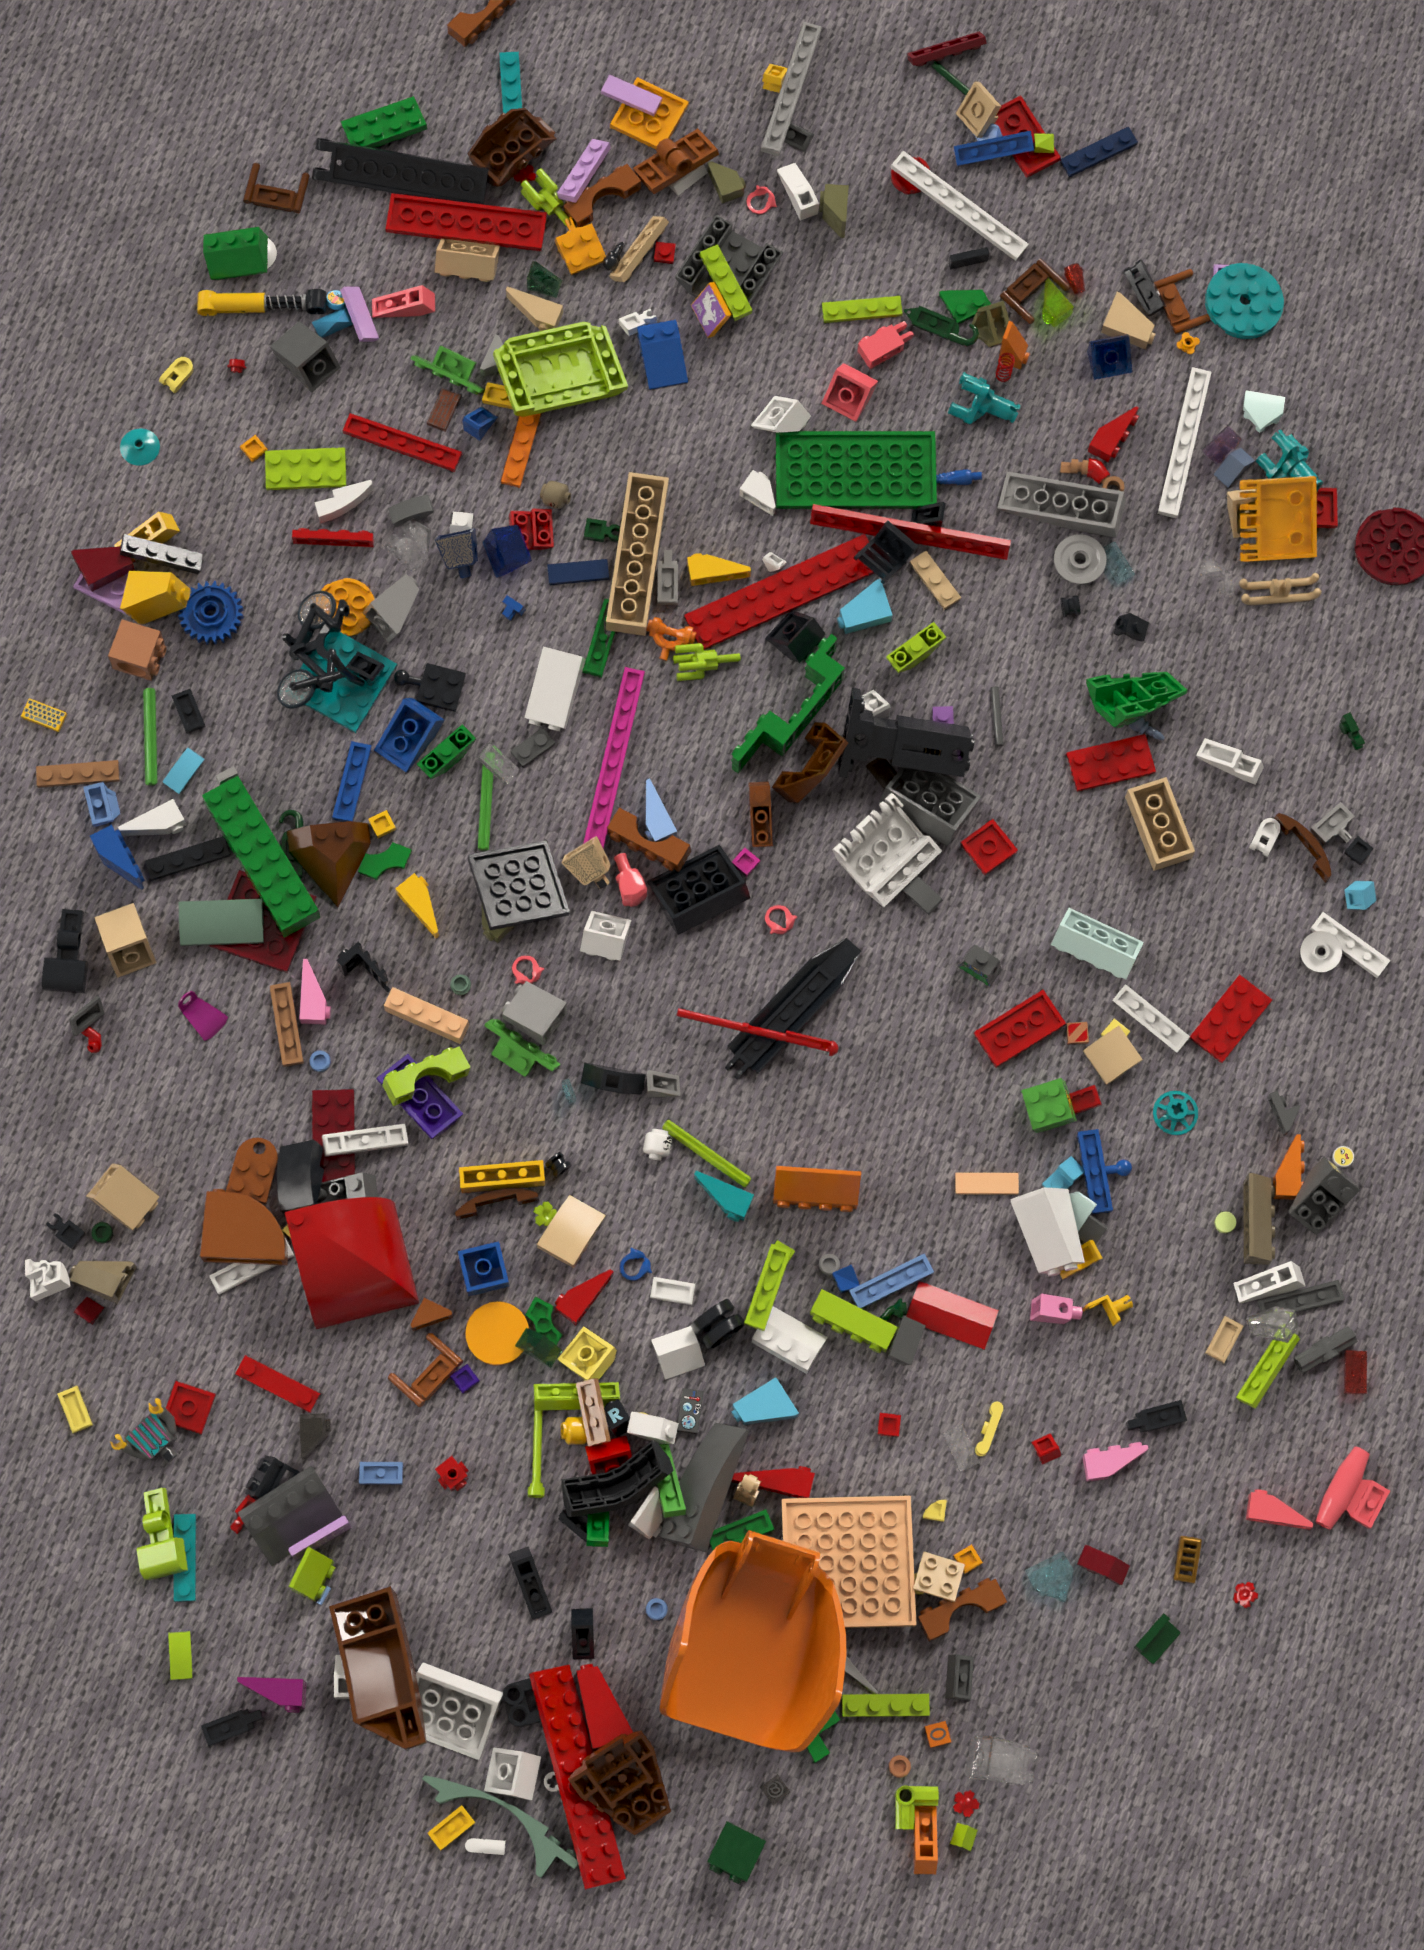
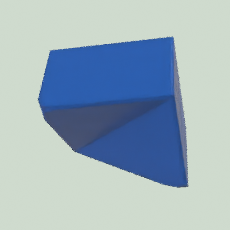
(845, 1279)

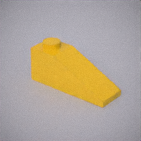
(157, 528)
(711, 569)
(416, 897)

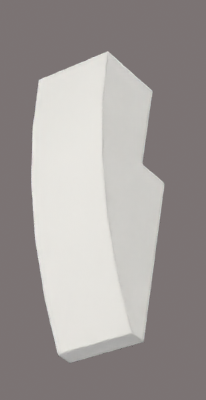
(343, 500)
(1230, 760)

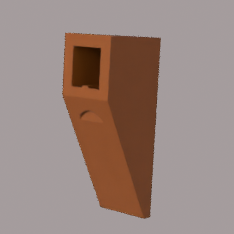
(760, 814)

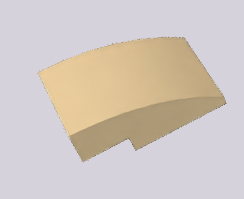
(570, 1231)

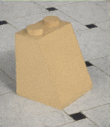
(125, 940)
(123, 1196)

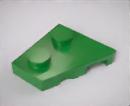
(963, 303)

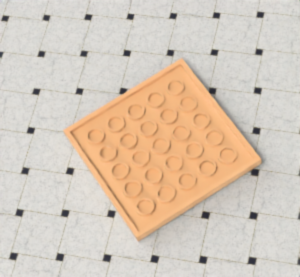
(864, 1552)

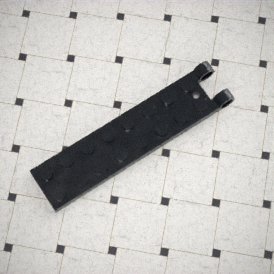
(402, 173)

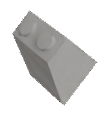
(391, 607)
(534, 1012)

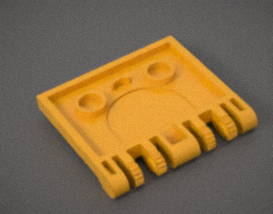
(1282, 518)

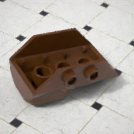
(510, 144)

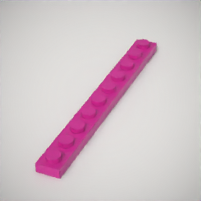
(614, 755)

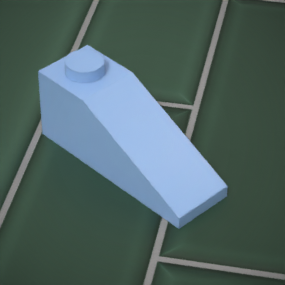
(658, 822)

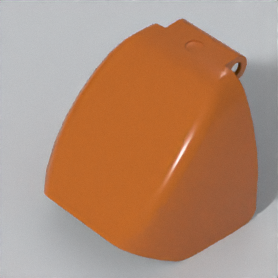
(758, 1646)

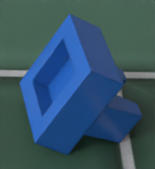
(512, 608)

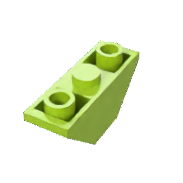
(916, 648)

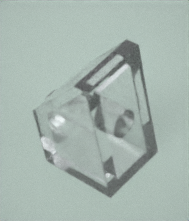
(1273, 1324)

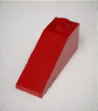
(580, 1298)

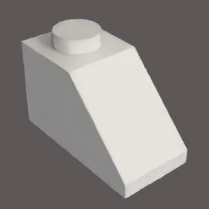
(758, 491)
(652, 1428)

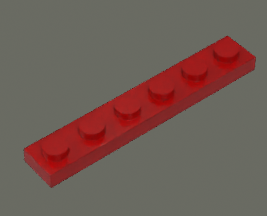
(402, 442)

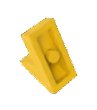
(774, 77)

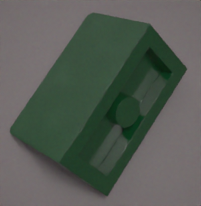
(1157, 1639)

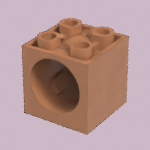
(137, 650)

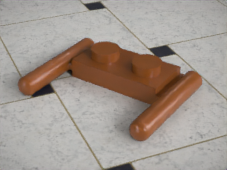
(1175, 308)
(433, 1376)

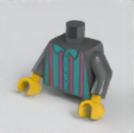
(151, 1436)

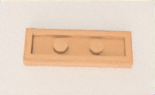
(987, 1183)

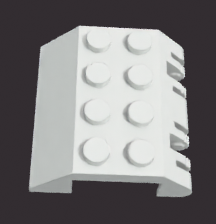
(886, 851)

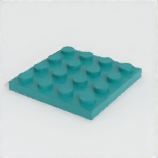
(348, 702)

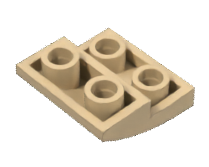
(1112, 1055)

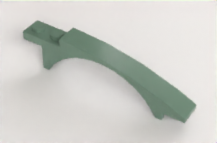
(545, 1848)

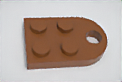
(253, 1172)

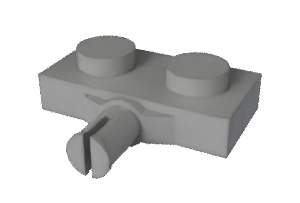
(1333, 824)

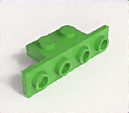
(453, 366)
(518, 1052)

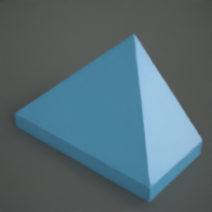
(332, 322)

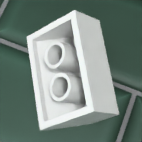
(790, 1340)

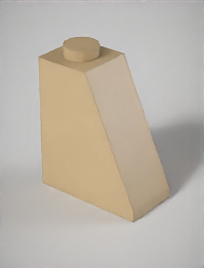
(1127, 319)

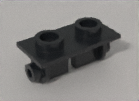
(577, 1524)

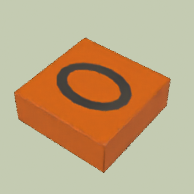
(937, 1734)

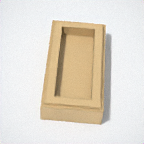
(1224, 1339)

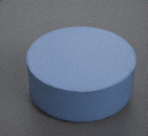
(320, 1061)
(656, 1609)

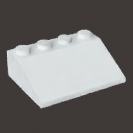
(456, 1710)

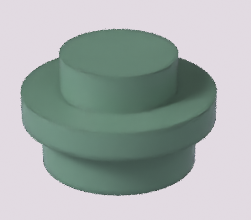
(460, 984)

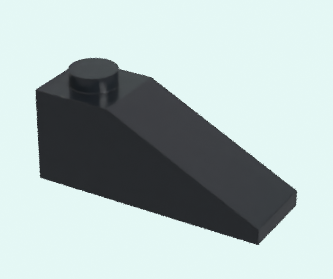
(530, 1582)

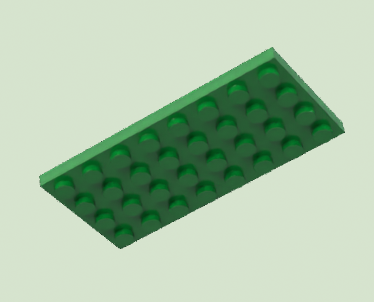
(855, 469)

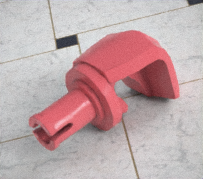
(630, 881)

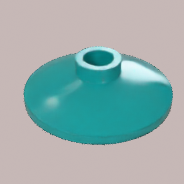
(139, 455)

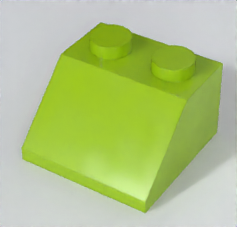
(312, 1575)

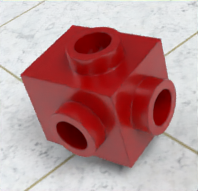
(446, 1469)

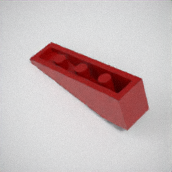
(787, 1481)

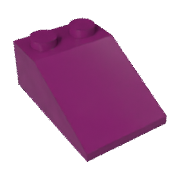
(281, 1691)

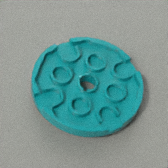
(1256, 285)

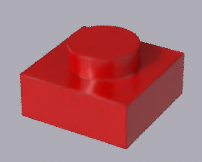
(664, 252)
(889, 1425)

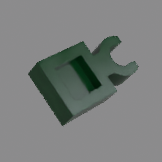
(597, 530)
(1349, 727)

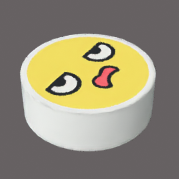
(1343, 1157)

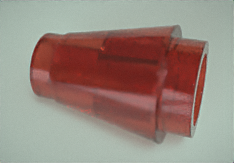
(1075, 278)

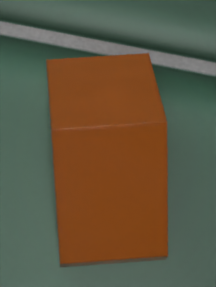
(429, 1314)

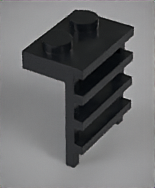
(887, 552)
(351, 958)
(268, 1476)

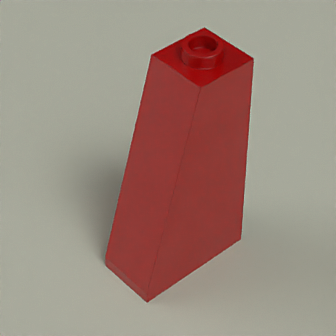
(601, 1709)

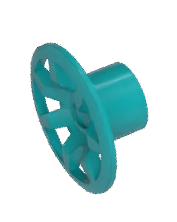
(1176, 1112)

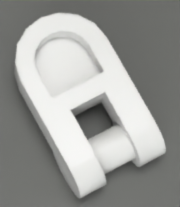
(1269, 830)

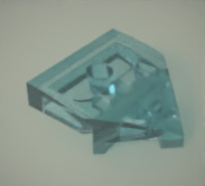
(1052, 1576)

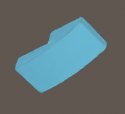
(183, 770)

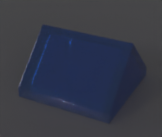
(1110, 356)
(506, 549)

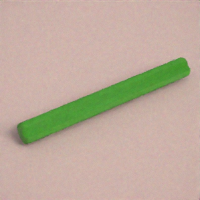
(150, 736)
(485, 809)

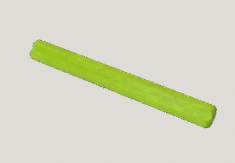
(706, 1153)

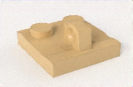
(978, 109)

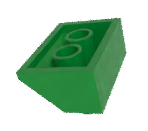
(236, 253)

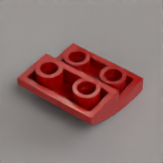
(535, 527)

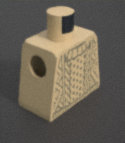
(588, 863)

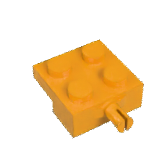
(580, 247)

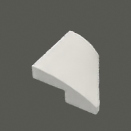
(46, 1278)

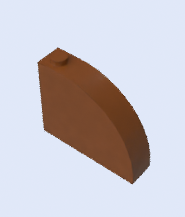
(240, 1231)

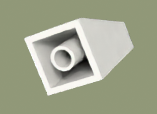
(554, 688)
(1049, 1229)

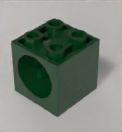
(735, 1853)

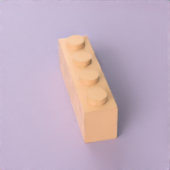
(426, 1015)

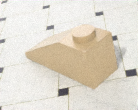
(539, 311)

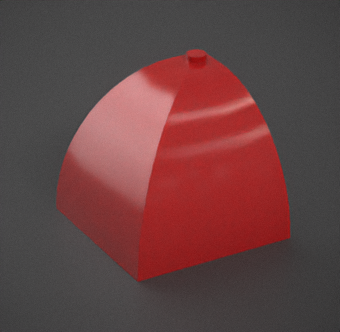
(351, 1259)

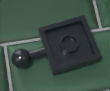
(438, 687)

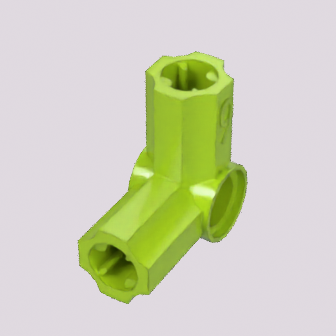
(919, 1797)

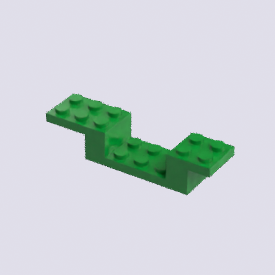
(777, 733)

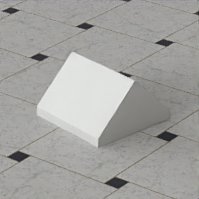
(678, 1352)

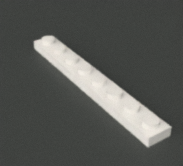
(959, 205)
(1184, 442)

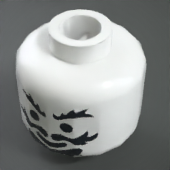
(657, 1144)

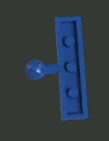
(1096, 1171)

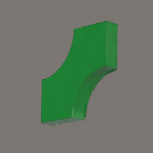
(375, 864)
(540, 1314)

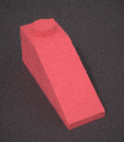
(405, 303)
(1271, 1510)

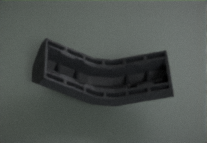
(619, 1486)

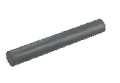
(996, 716)

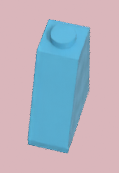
(866, 609)
(765, 1405)

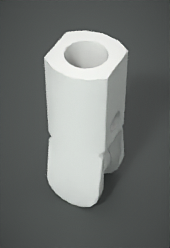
(485, 1846)

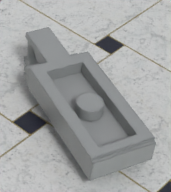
(667, 580)

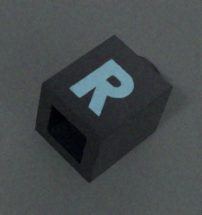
(617, 1417)

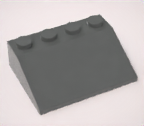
(932, 802)
(289, 1514)

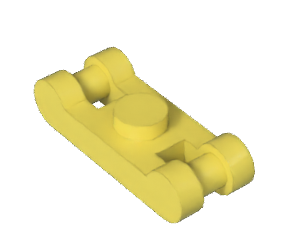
(989, 1429)

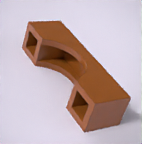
(467, 26)
(621, 182)
(670, 852)
(986, 1597)

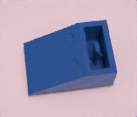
(111, 850)

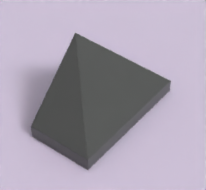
(86, 1016)

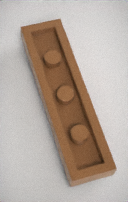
(77, 773)
(286, 1024)

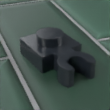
(67, 1233)

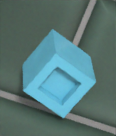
(1360, 895)

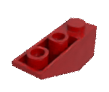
(1107, 437)

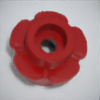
(236, 365)

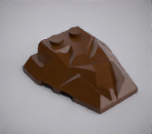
(624, 1782)

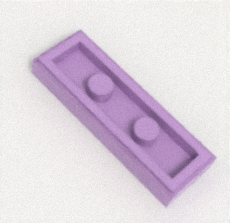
(631, 95)
(359, 314)

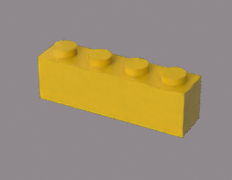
(502, 1176)

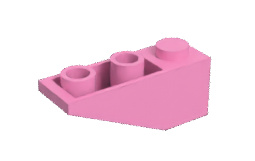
(1104, 1464)

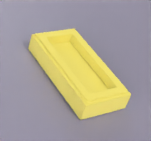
(75, 1409)

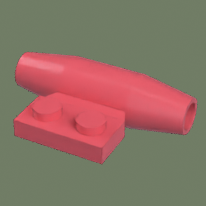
(1349, 1492)

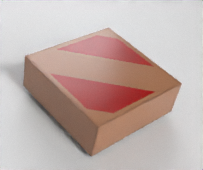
(1077, 1033)

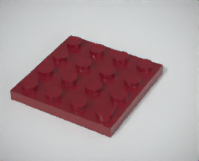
(276, 950)

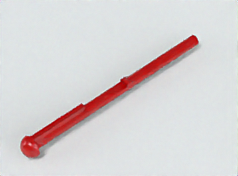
(790, 1037)

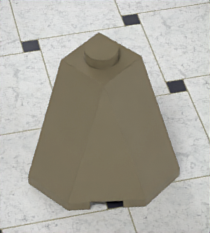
(103, 1278)

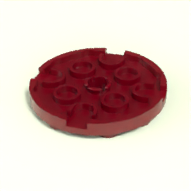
(1374, 548)

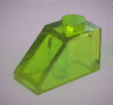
(1055, 305)

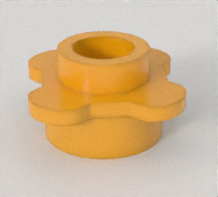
(1189, 349)

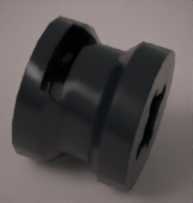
(1070, 606)
(558, 1164)

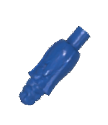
(958, 477)

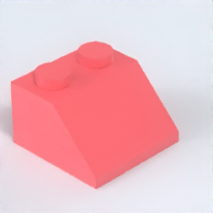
(849, 392)

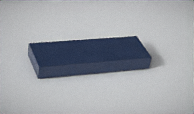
(578, 572)

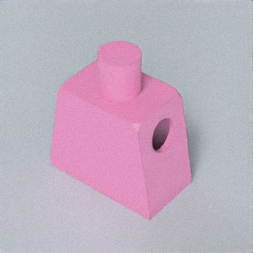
(1050, 1311)

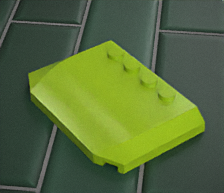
(559, 368)

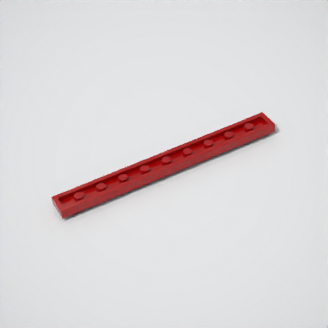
(917, 532)

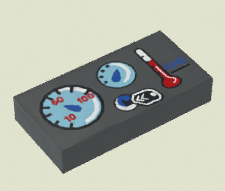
(690, 1410)

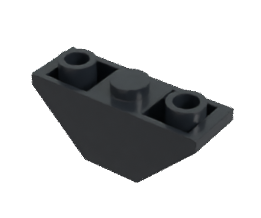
(613, 1079)

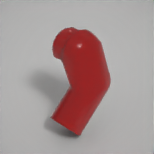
(94, 1039)

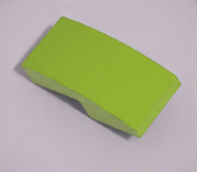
(180, 1655)

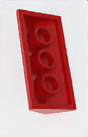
(952, 1315)

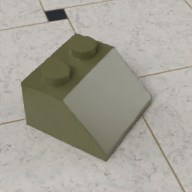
(834, 207)

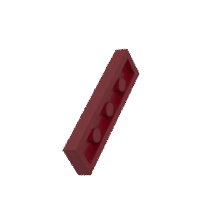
(954, 47)

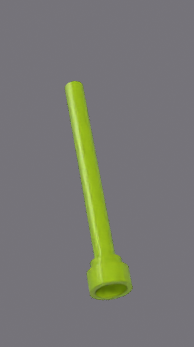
(536, 1488)

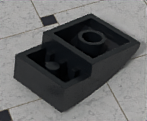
(299, 1175)

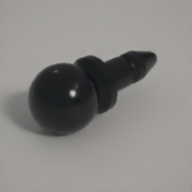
(611, 261)

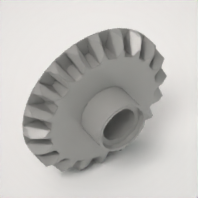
(1082, 548)

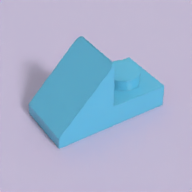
(1065, 1175)

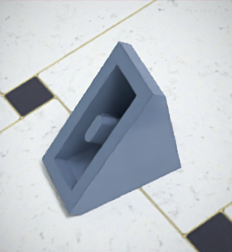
(1233, 467)

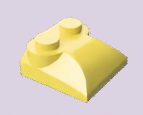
(588, 1355)

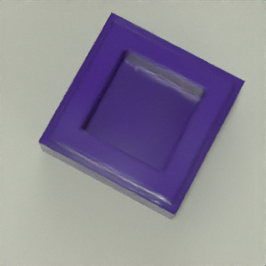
(464, 1378)

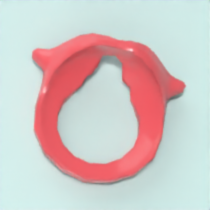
(758, 192)
(775, 928)
(520, 977)

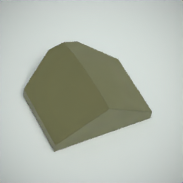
(991, 323)

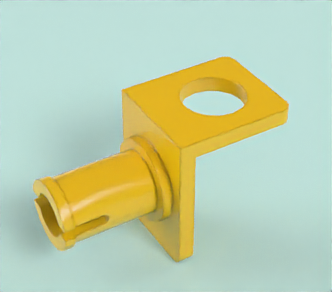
(1111, 1308)

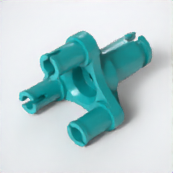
(983, 402)
(1292, 460)

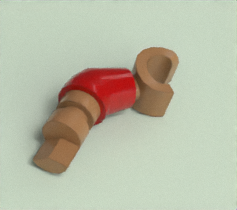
(1094, 469)

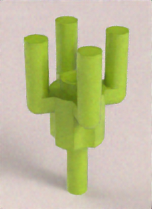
(545, 198)
(699, 661)

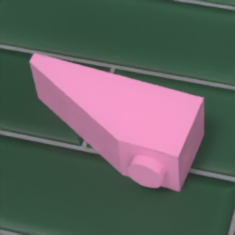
(313, 1003)

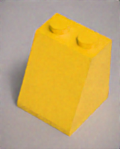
(153, 595)

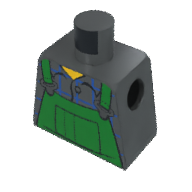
(980, 965)

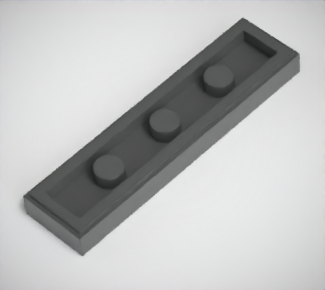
(1305, 1298)

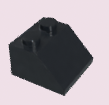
(796, 635)

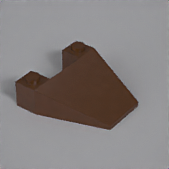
(828, 746)

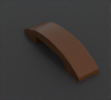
(1290, 825)
(469, 1208)

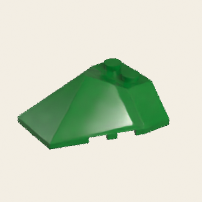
(1130, 699)

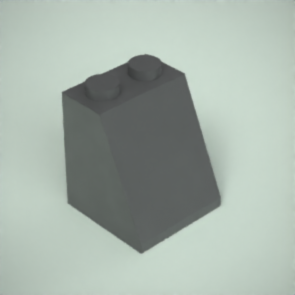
(306, 356)

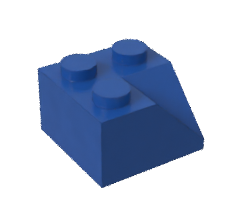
(483, 1268)

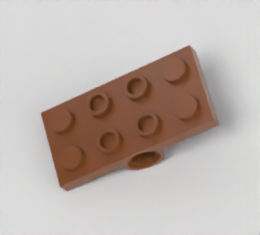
(675, 160)

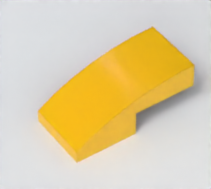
(1091, 1255)

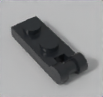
(1145, 288)

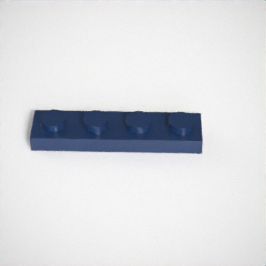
(1098, 151)

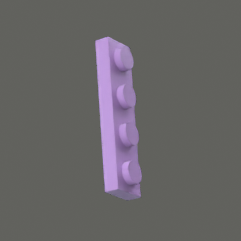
(583, 170)

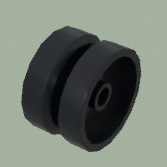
(718, 1324)

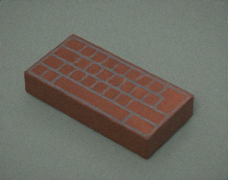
(443, 409)

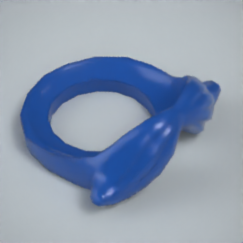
(645, 1268)

